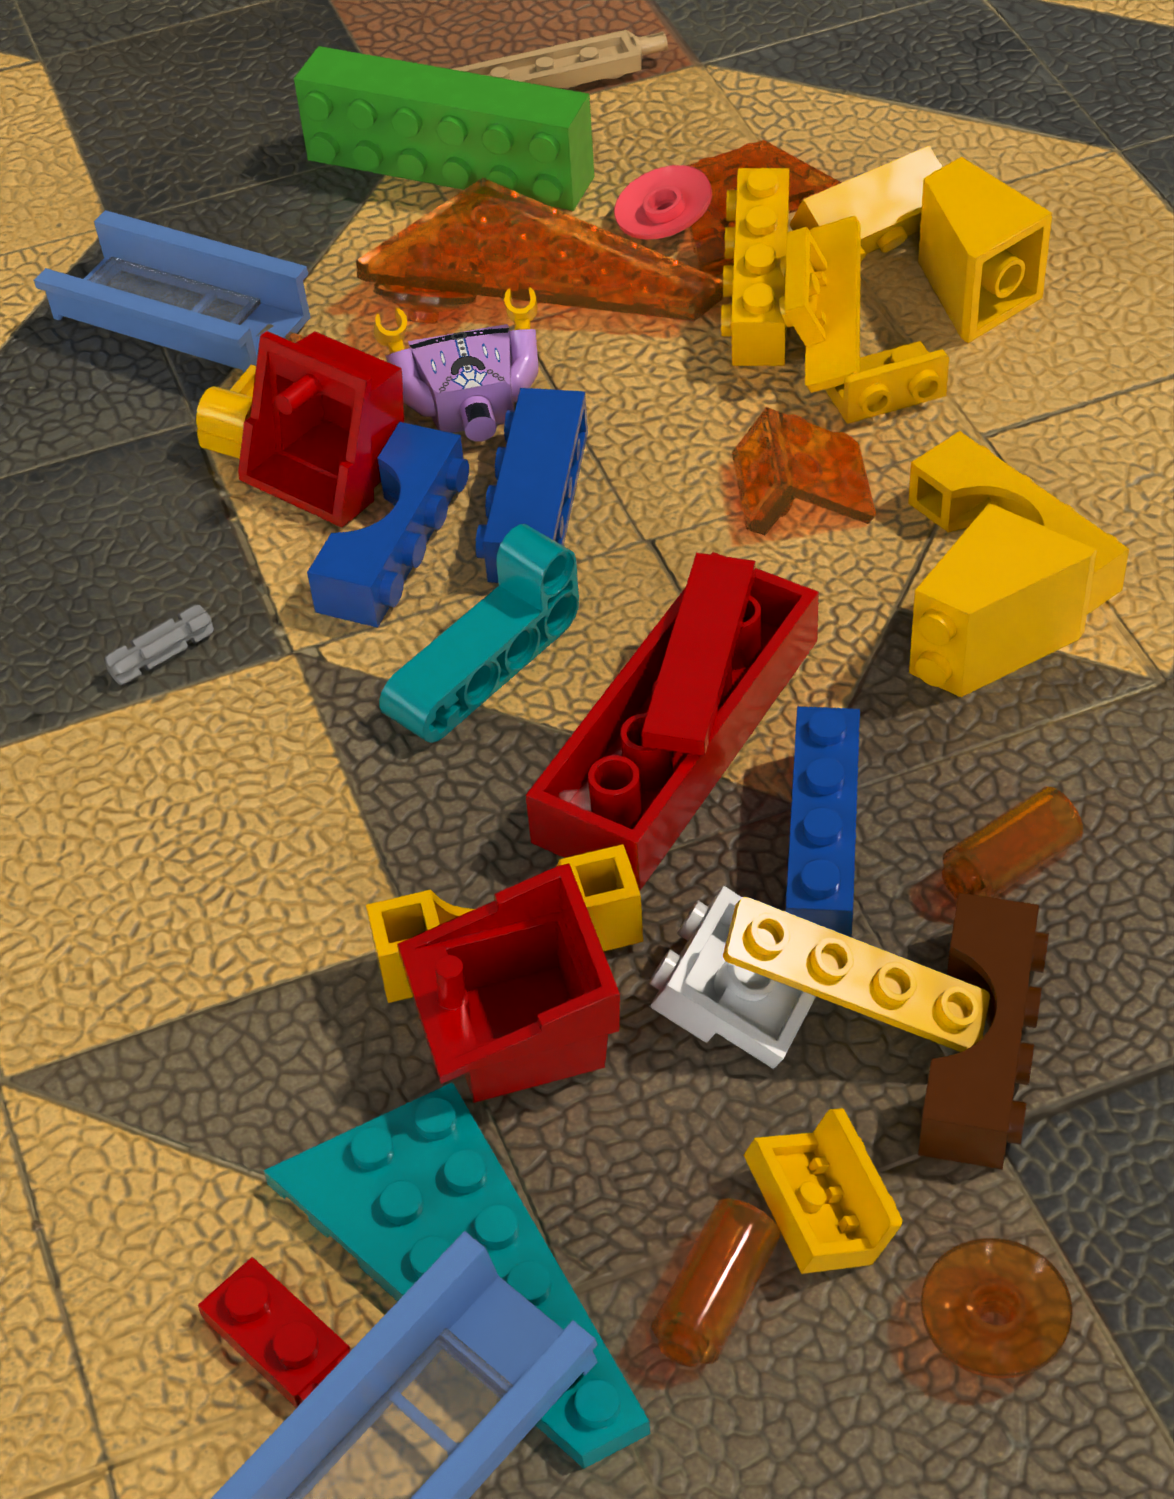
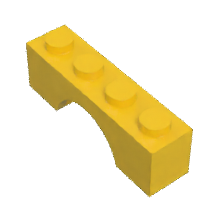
(962, 477)
(601, 875)

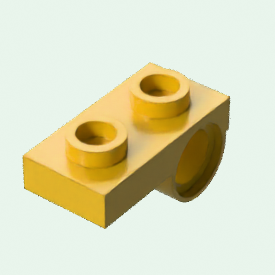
(223, 414)

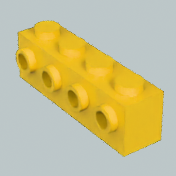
(756, 277)

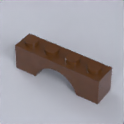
(970, 1093)

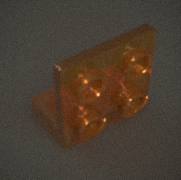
(793, 459)

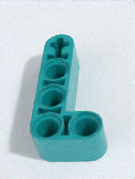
(489, 642)

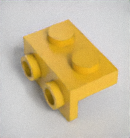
(825, 1195)

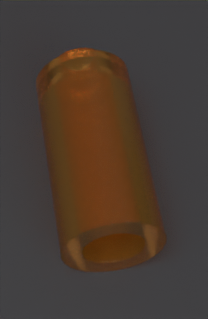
(1012, 845)
(715, 1283)

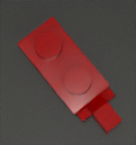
(273, 1331)

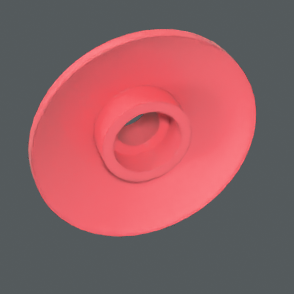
(663, 202)

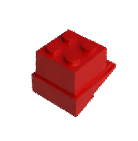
(319, 424)
(515, 989)

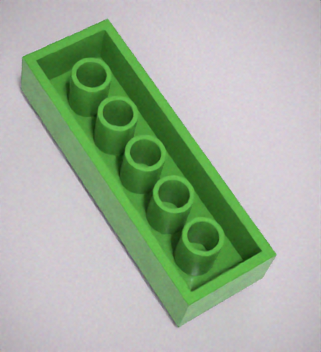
(445, 126)

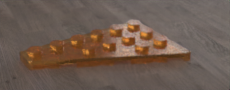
(505, 240)

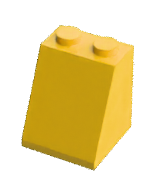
(981, 247)
(999, 602)

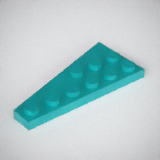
(407, 1191)

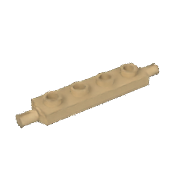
(575, 62)

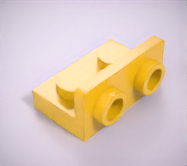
(892, 382)

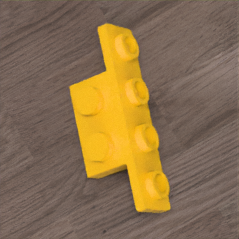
(824, 299)
(855, 975)

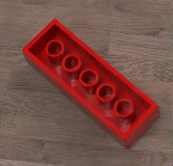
(614, 790)

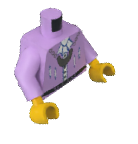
(466, 376)

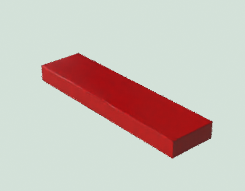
(699, 654)

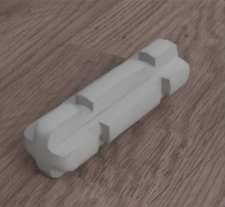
(158, 644)

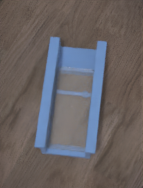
(181, 291)
(424, 1394)

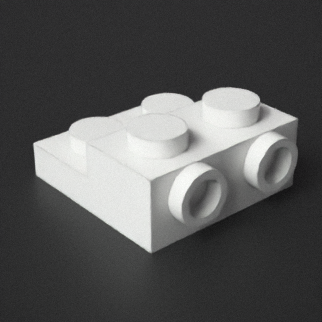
(717, 997)

